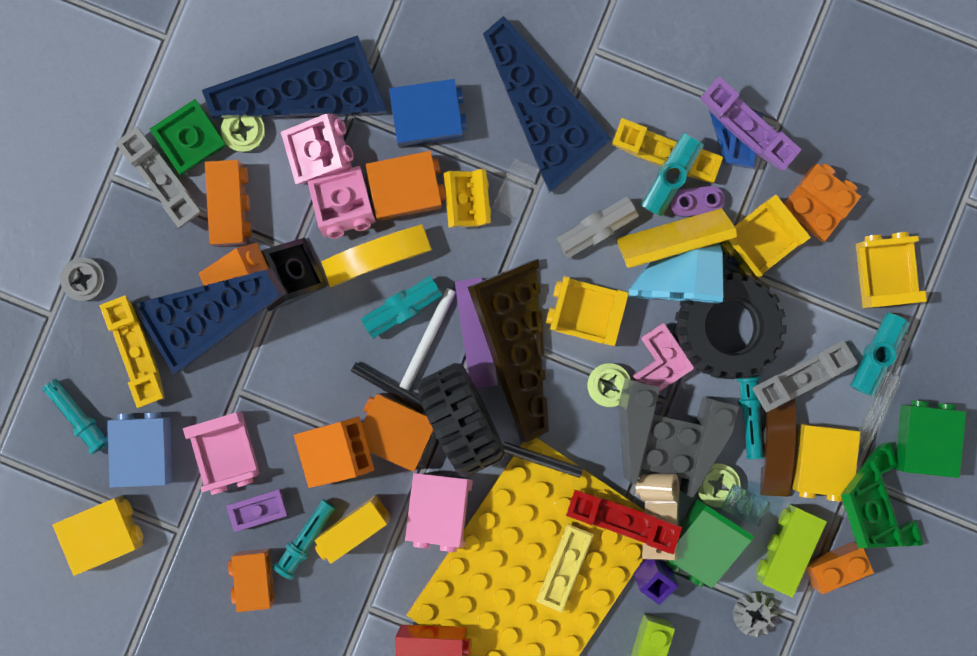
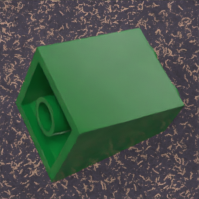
(708, 545)

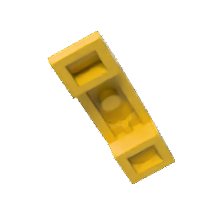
(655, 149)
(376, 254)
(135, 351)

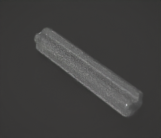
(878, 409)

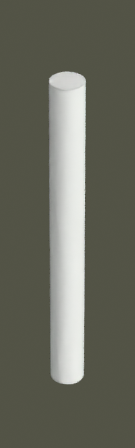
(427, 339)

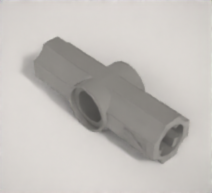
(597, 227)

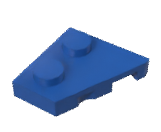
(732, 149)

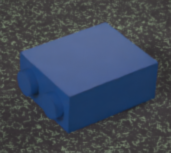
(427, 113)

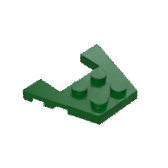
(870, 507)

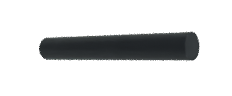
(387, 386)
(542, 460)

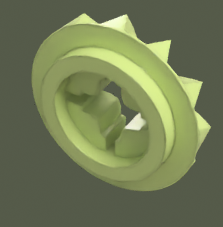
(236, 141)
(595, 386)
(728, 479)

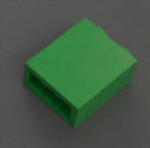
(930, 439)

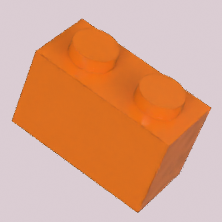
(838, 568)
(252, 580)

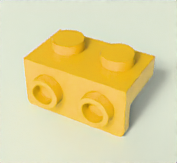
(467, 198)

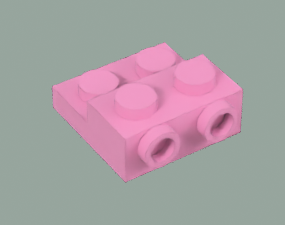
(317, 148)
(341, 202)

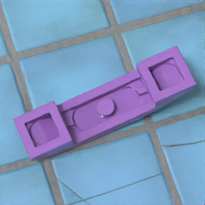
(748, 126)
(478, 356)

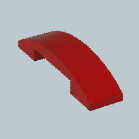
(624, 521)

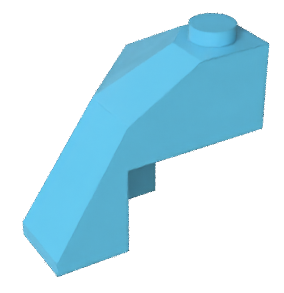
(683, 277)

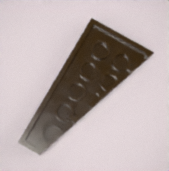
(514, 335)

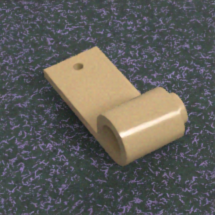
(661, 500)

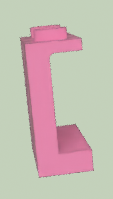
(223, 452)
(437, 511)

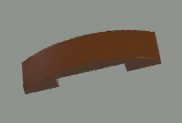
(779, 450)

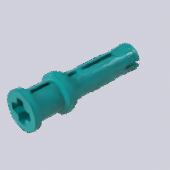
(751, 413)
(83, 426)
(297, 550)

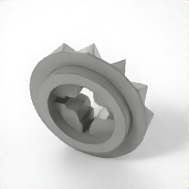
(71, 273)
(753, 601)

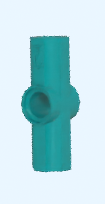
(682, 158)
(401, 307)
(888, 339)

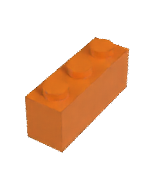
(227, 203)

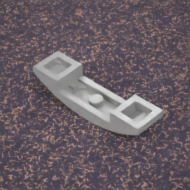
(159, 177)
(804, 376)

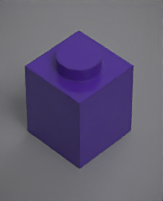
(655, 580)

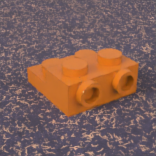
(821, 201)

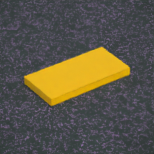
(676, 237)

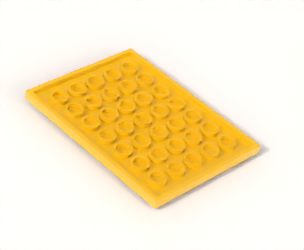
(507, 555)

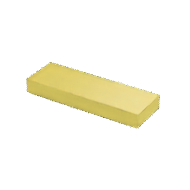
(564, 567)

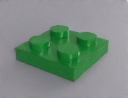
(188, 137)

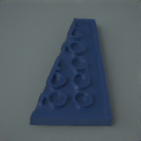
(312, 84)
(551, 117)
(200, 318)

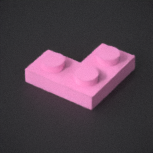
(669, 359)

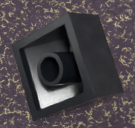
(295, 270)

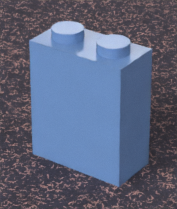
(140, 450)

